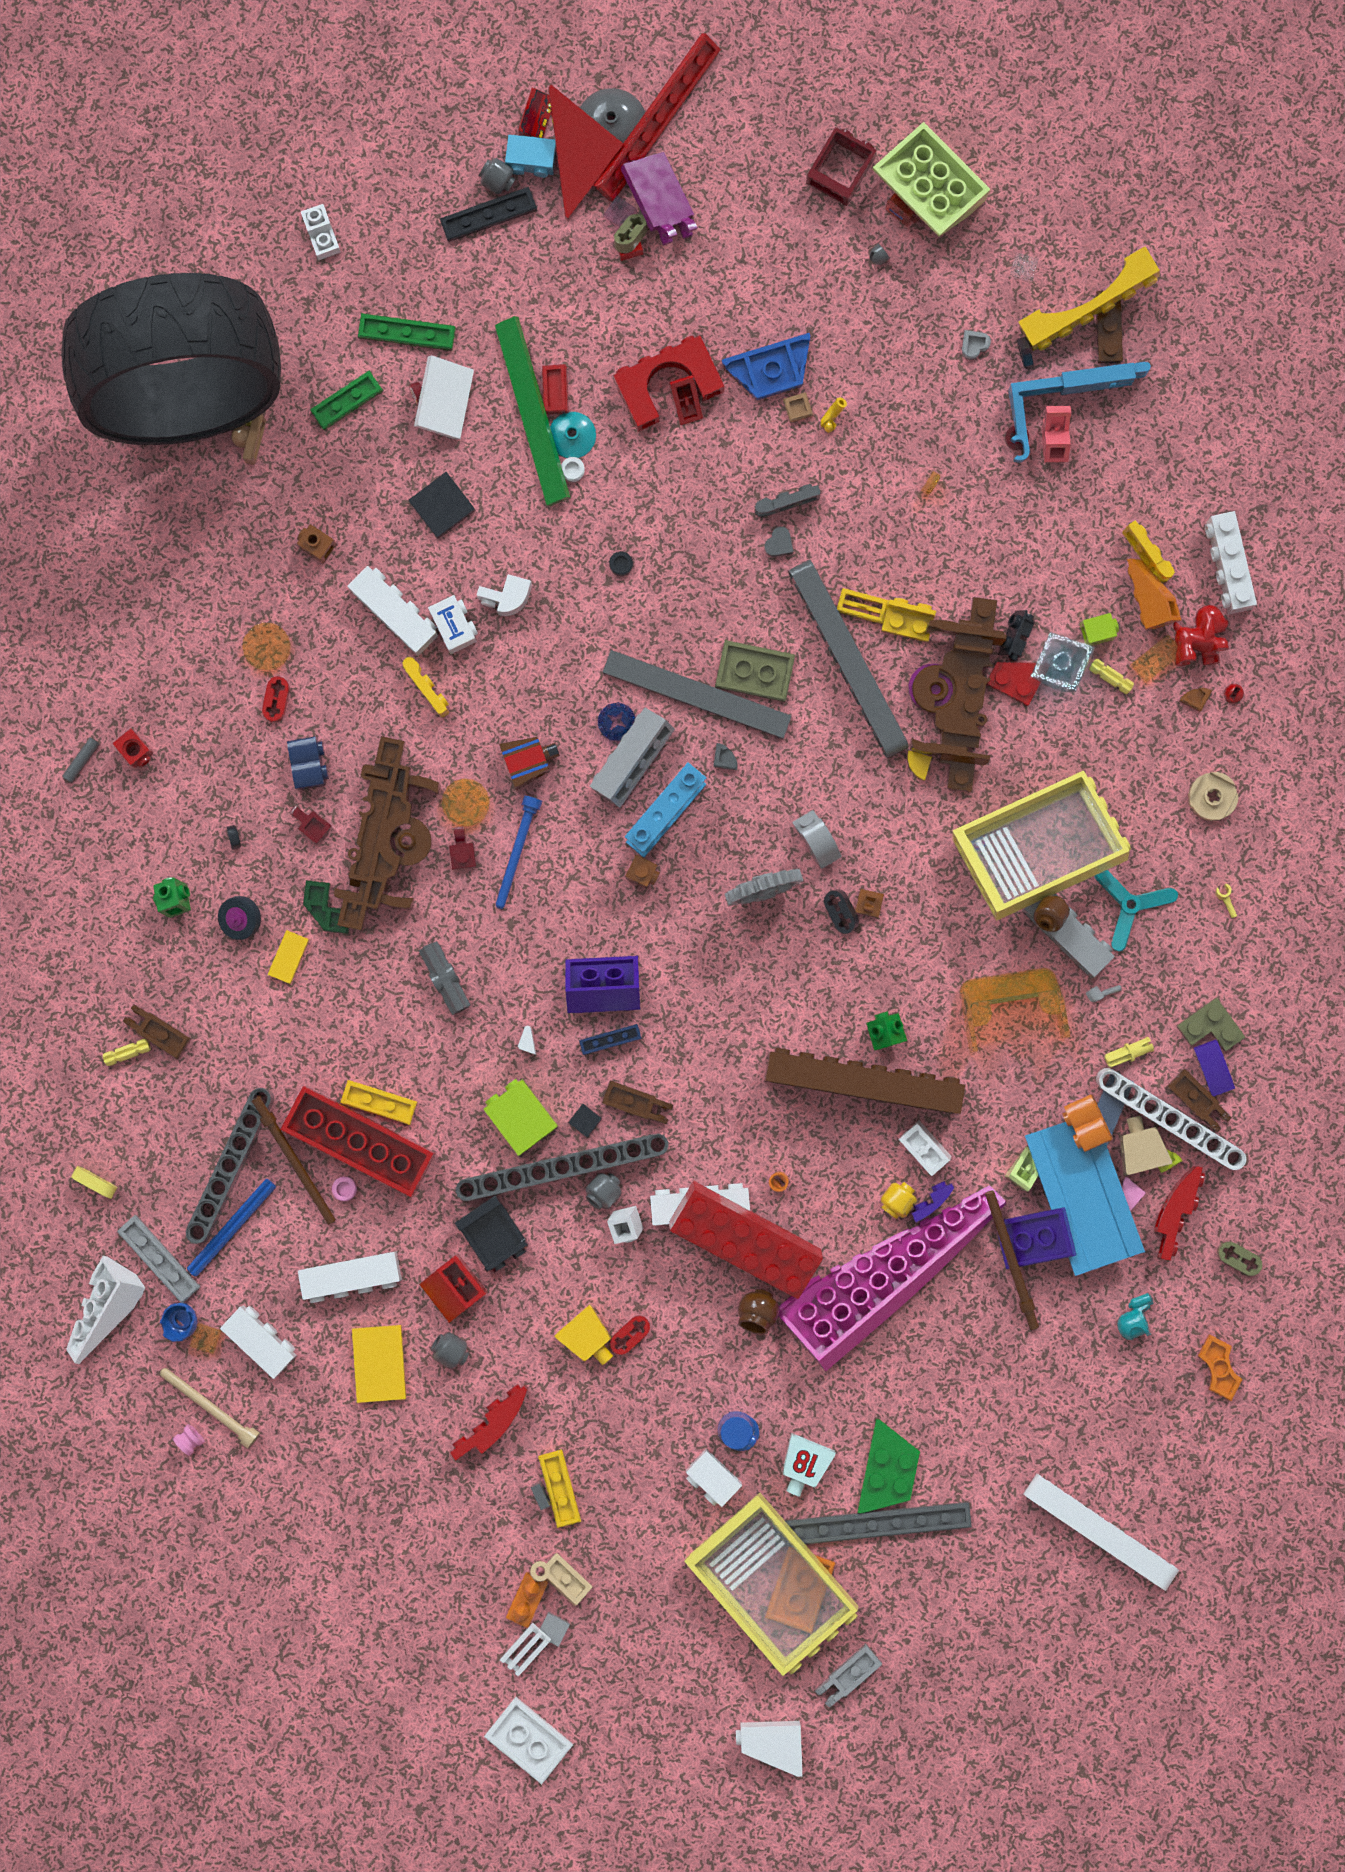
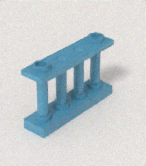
(666, 810)

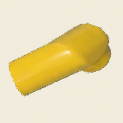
(827, 421)

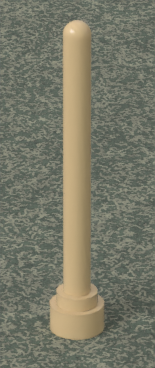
(245, 1434)

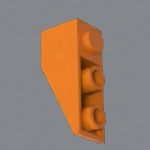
(1155, 601)

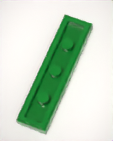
(406, 332)

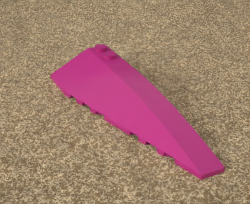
(866, 1291)

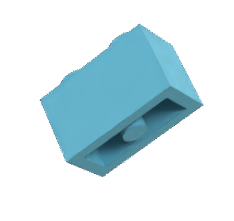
(531, 155)

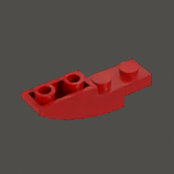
(1180, 1200)
(499, 1417)

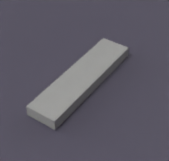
(158, 1259)

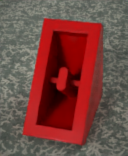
(685, 400)

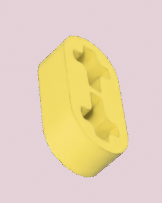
(94, 1182)

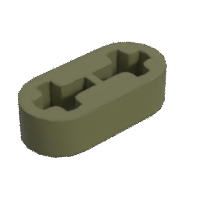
(626, 231)
(1236, 1263)

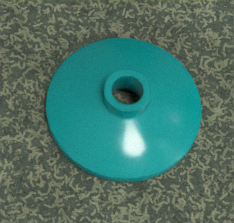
(581, 442)

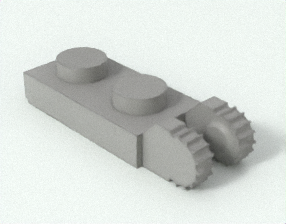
(850, 1674)

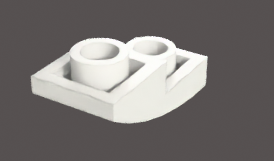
(320, 232)

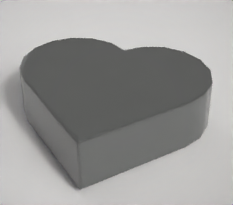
(779, 543)

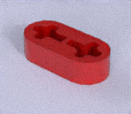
(270, 698)
(634, 1339)

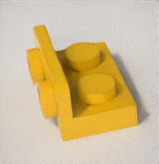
(908, 619)

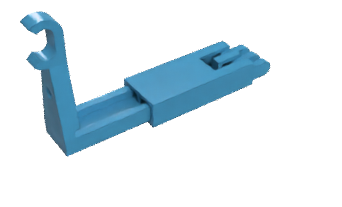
(1069, 383)

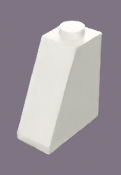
(773, 1744)

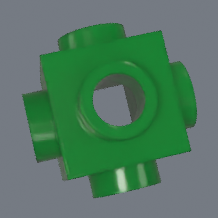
(171, 897)
(886, 1030)

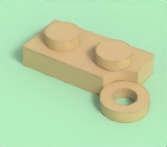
(563, 1578)

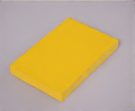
(379, 1363)

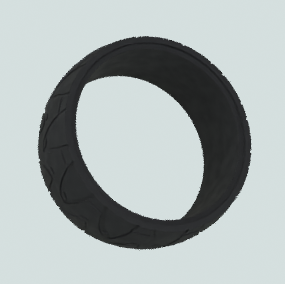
(162, 319)

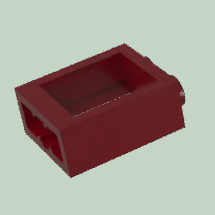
(828, 185)

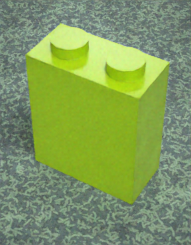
(520, 1116)

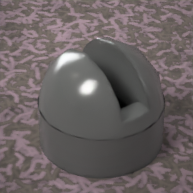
(878, 255)

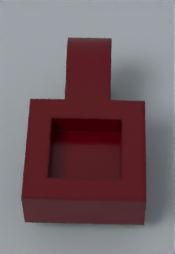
(312, 825)
(462, 853)

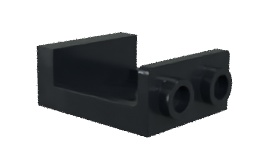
(492, 1234)

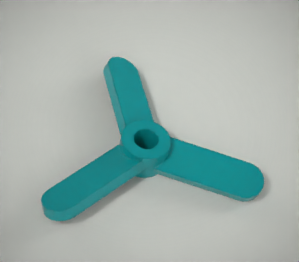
(1127, 915)

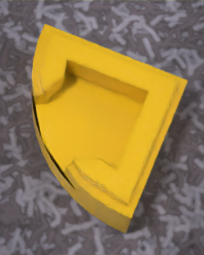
(918, 764)

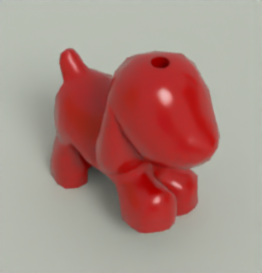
(1201, 638)

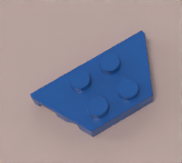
(771, 367)

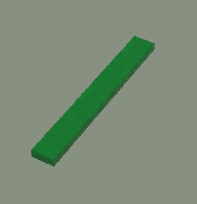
(532, 411)

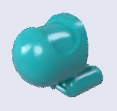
(1133, 1323)

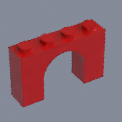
(688, 356)

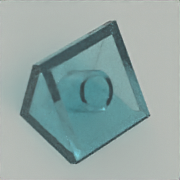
(1062, 663)

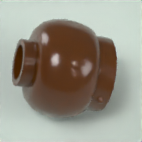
(758, 1311)

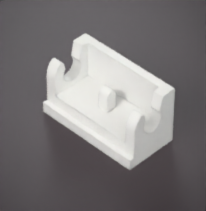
(925, 1148)

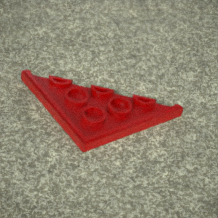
(581, 149)

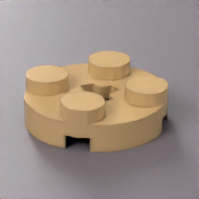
(1225, 792)

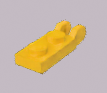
(1148, 552)
(424, 684)

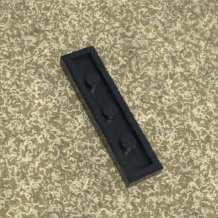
(488, 214)

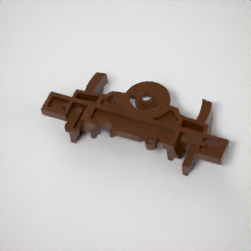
(960, 714)
(375, 857)

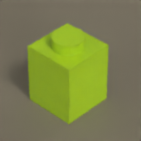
(1099, 629)

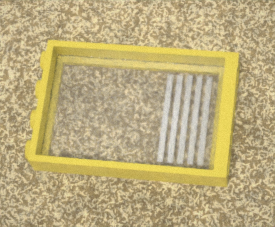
(1041, 845)
(772, 1585)

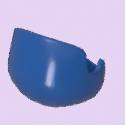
(175, 1331)

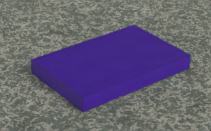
(1040, 1237)

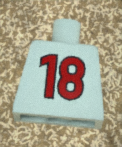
(805, 1463)

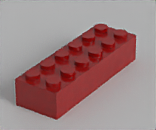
(358, 1141)
(745, 1240)

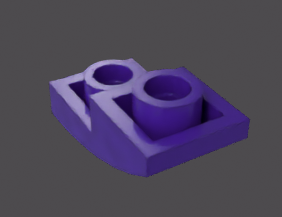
(1214, 1068)
(938, 1196)

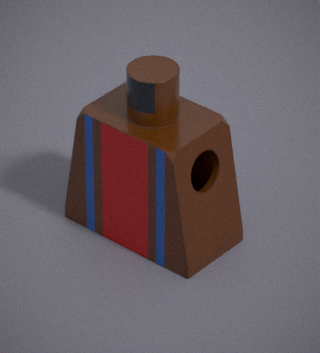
(527, 759)

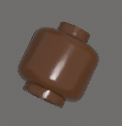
(1051, 913)

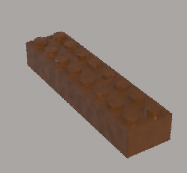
(865, 1083)

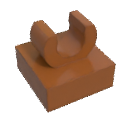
(869, 903)

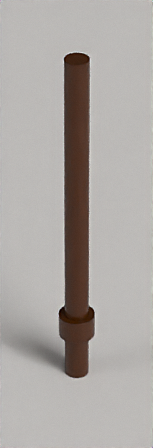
(269, 1120)
(1026, 1303)

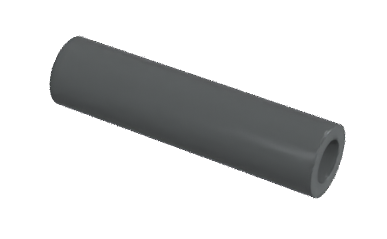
(80, 760)

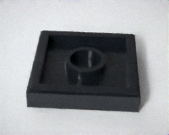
(441, 505)

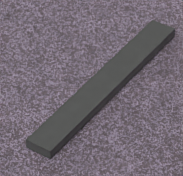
(697, 694)
(882, 1523)

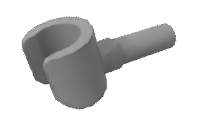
(1095, 994)

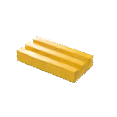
(842, 600)

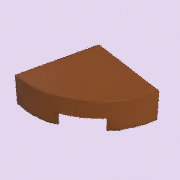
(1196, 698)

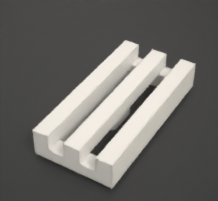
(512, 1664)

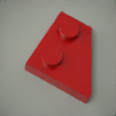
(1014, 680)

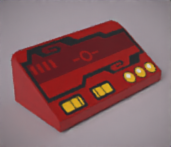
(535, 115)

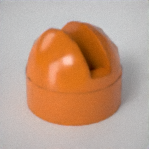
(775, 1184)

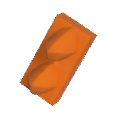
(526, 1600)

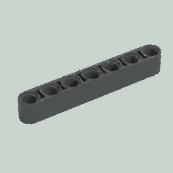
(221, 1174)

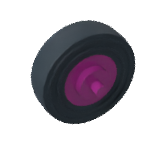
(239, 917)

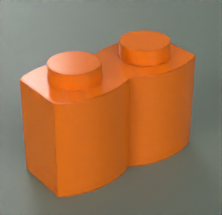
(1087, 1122)

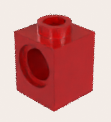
(124, 744)

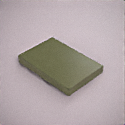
(755, 671)

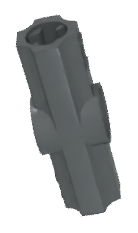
(444, 978)

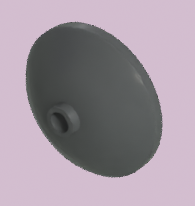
(614, 102)

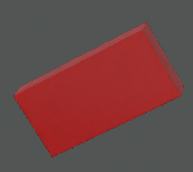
(555, 389)

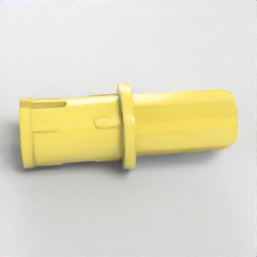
(1129, 1052)

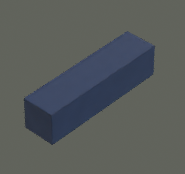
(610, 1039)

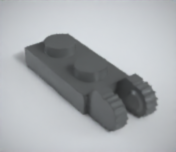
(787, 501)

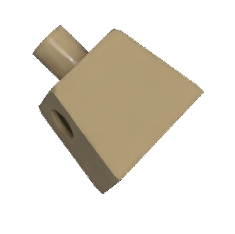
(1142, 1148)

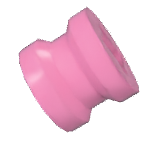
(188, 1440)

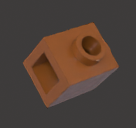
(316, 543)
(642, 872)

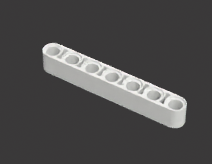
(1182, 1122)
(1101, 1532)

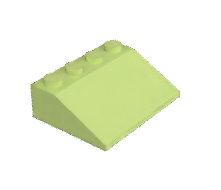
(932, 180)

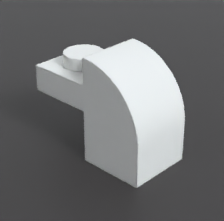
(511, 600)

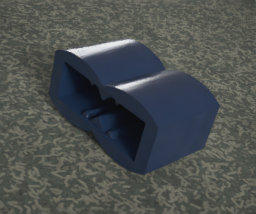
(307, 763)

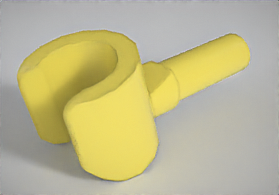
(1226, 899)

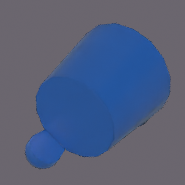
(738, 1431)

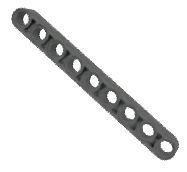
(849, 658)
(550, 1167)

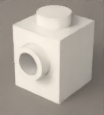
(625, 1225)

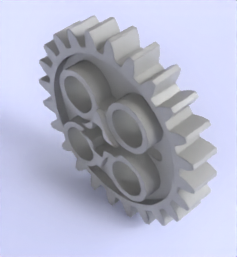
(763, 887)

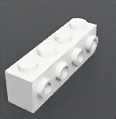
(1230, 562)

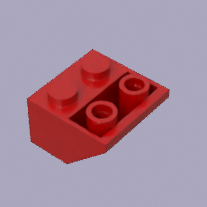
(453, 1288)

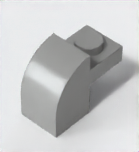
(817, 839)

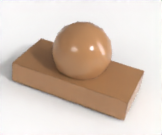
(250, 438)

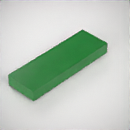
(346, 400)

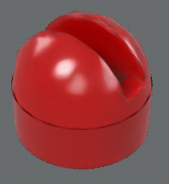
(1229, 690)

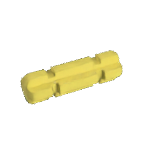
(1111, 676)
(126, 1052)

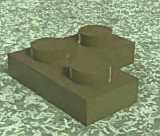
(1211, 1019)

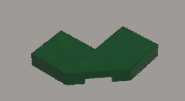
(316, 902)

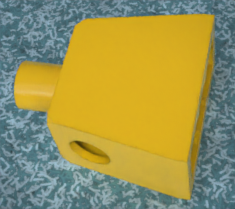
(586, 1336)

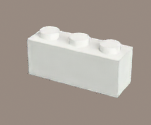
(259, 1340)

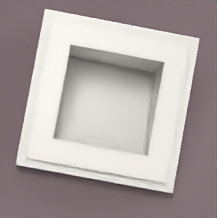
(527, 1041)

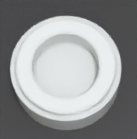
(573, 469)

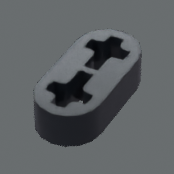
(841, 911)

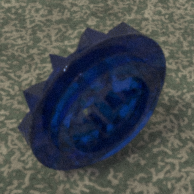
(605, 722)

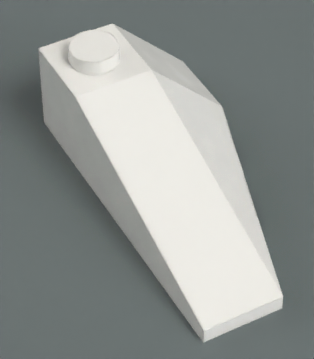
(111, 1300)

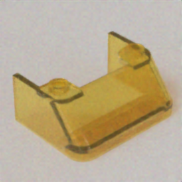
(981, 992)

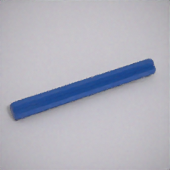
(231, 1227)

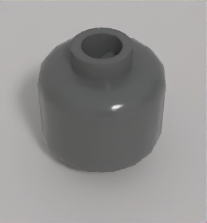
(496, 176)
(603, 1191)
(449, 1350)

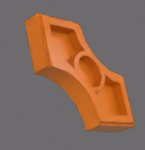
(1216, 1356)

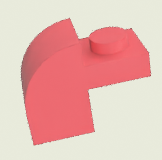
(1056, 434)

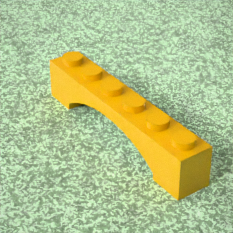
(1044, 327)

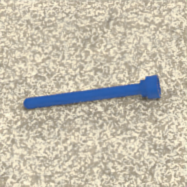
(530, 807)

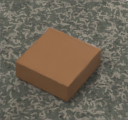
(797, 407)

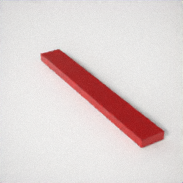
(658, 114)

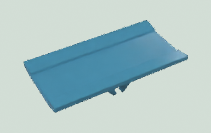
(1091, 1195)

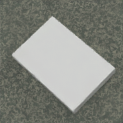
(444, 397)
(528, 1740)

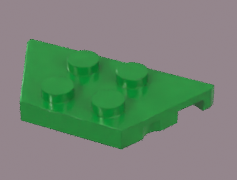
(888, 1470)

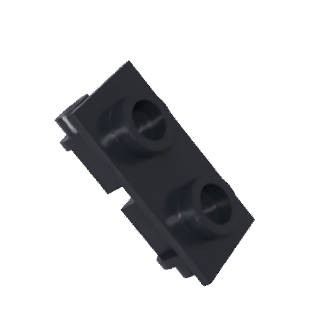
(1019, 624)

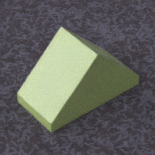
(1023, 1171)

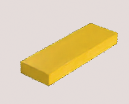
(379, 1102)
(559, 1488)

